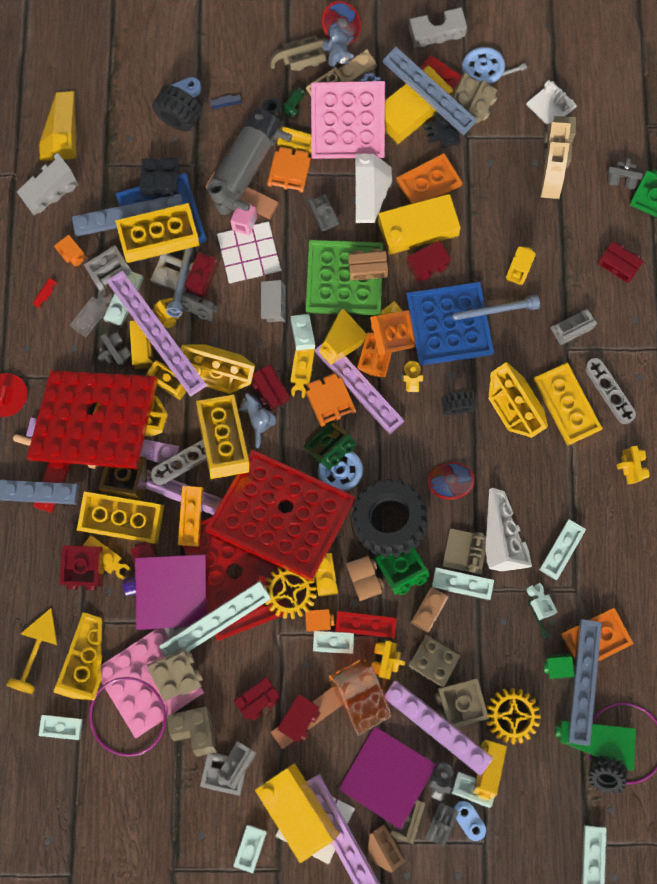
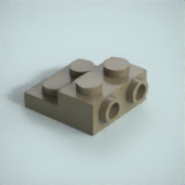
(475, 96)
(175, 674)
(462, 703)

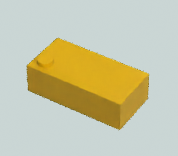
(408, 111)
(418, 224)
(157, 233)
(222, 436)
(120, 517)
(297, 813)

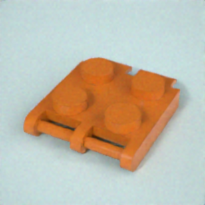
(289, 169)
(329, 399)

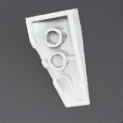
(371, 186)
(503, 542)

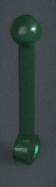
(544, 634)

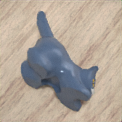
(337, 47)
(260, 418)

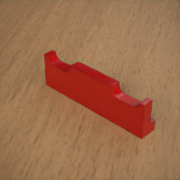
(44, 293)

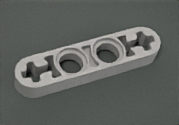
(612, 389)
(181, 457)

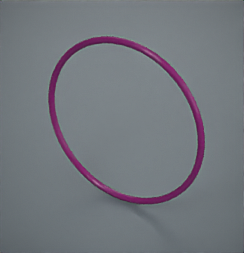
(644, 710)
(164, 717)

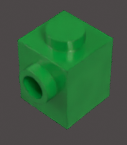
(559, 666)

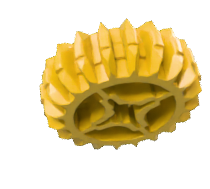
(298, 587)
(513, 706)

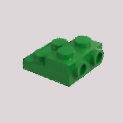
(646, 194)
(403, 571)

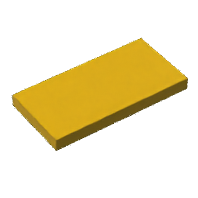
(567, 404)

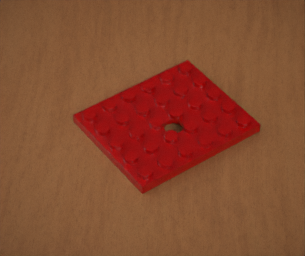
(108, 437)
(292, 539)
(221, 588)

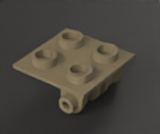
(465, 551)
(434, 661)

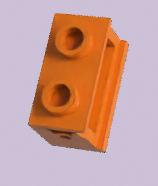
(371, 361)

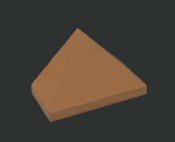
(383, 850)

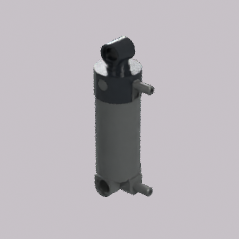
(246, 156)

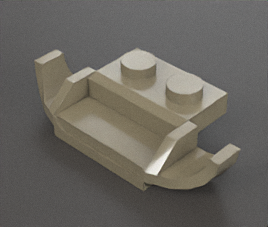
(300, 53)

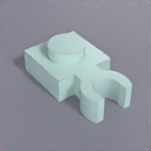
(541, 604)

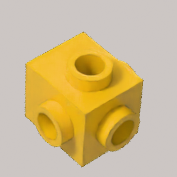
(159, 310)

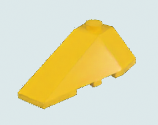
(60, 129)
(82, 666)

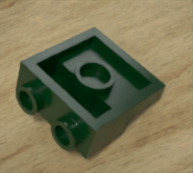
(330, 445)

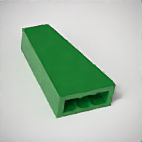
(604, 741)

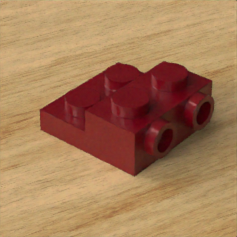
(81, 567)

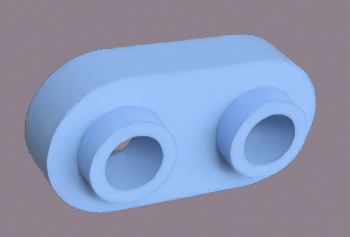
(184, 85)
(470, 820)

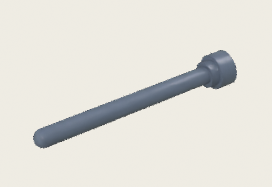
(531, 302)
(175, 307)

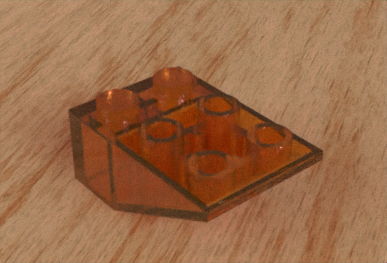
(360, 696)

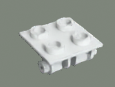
(551, 103)

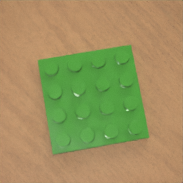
(330, 283)

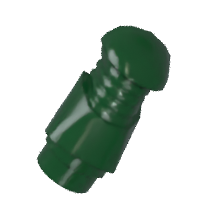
(294, 98)

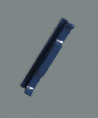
(225, 101)

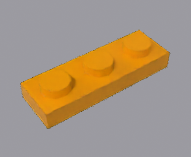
(190, 516)

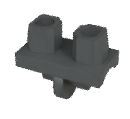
(631, 177)
(323, 212)
(111, 342)
(441, 780)
(441, 824)

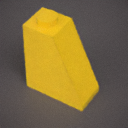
(342, 338)

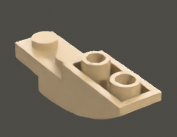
(349, 73)
(556, 160)

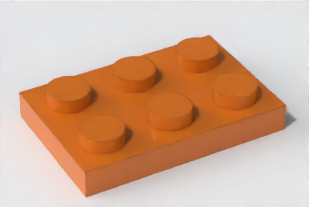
(429, 180)
(393, 332)
(612, 639)

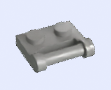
(104, 263)
(168, 277)
(209, 775)

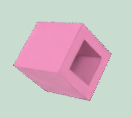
(244, 221)

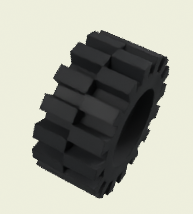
(459, 402)
(604, 782)

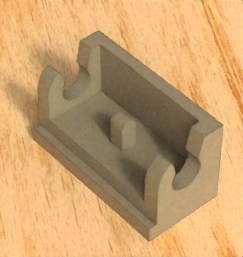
(410, 826)

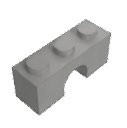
(425, 33)

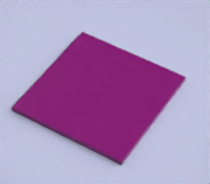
(170, 591)
(387, 777)

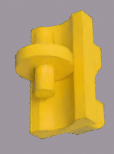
(412, 376)
(631, 465)
(390, 659)

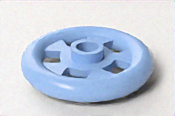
(484, 70)
(354, 478)

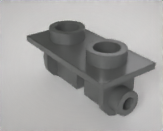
(203, 310)

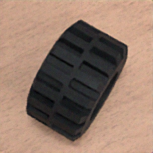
(177, 108)

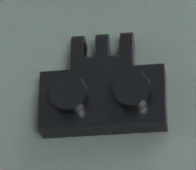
(442, 131)

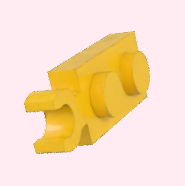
(302, 370)
(110, 559)

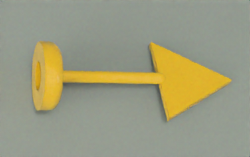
(42, 630)

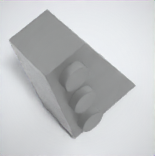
(48, 186)

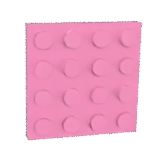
(348, 119)
(133, 699)

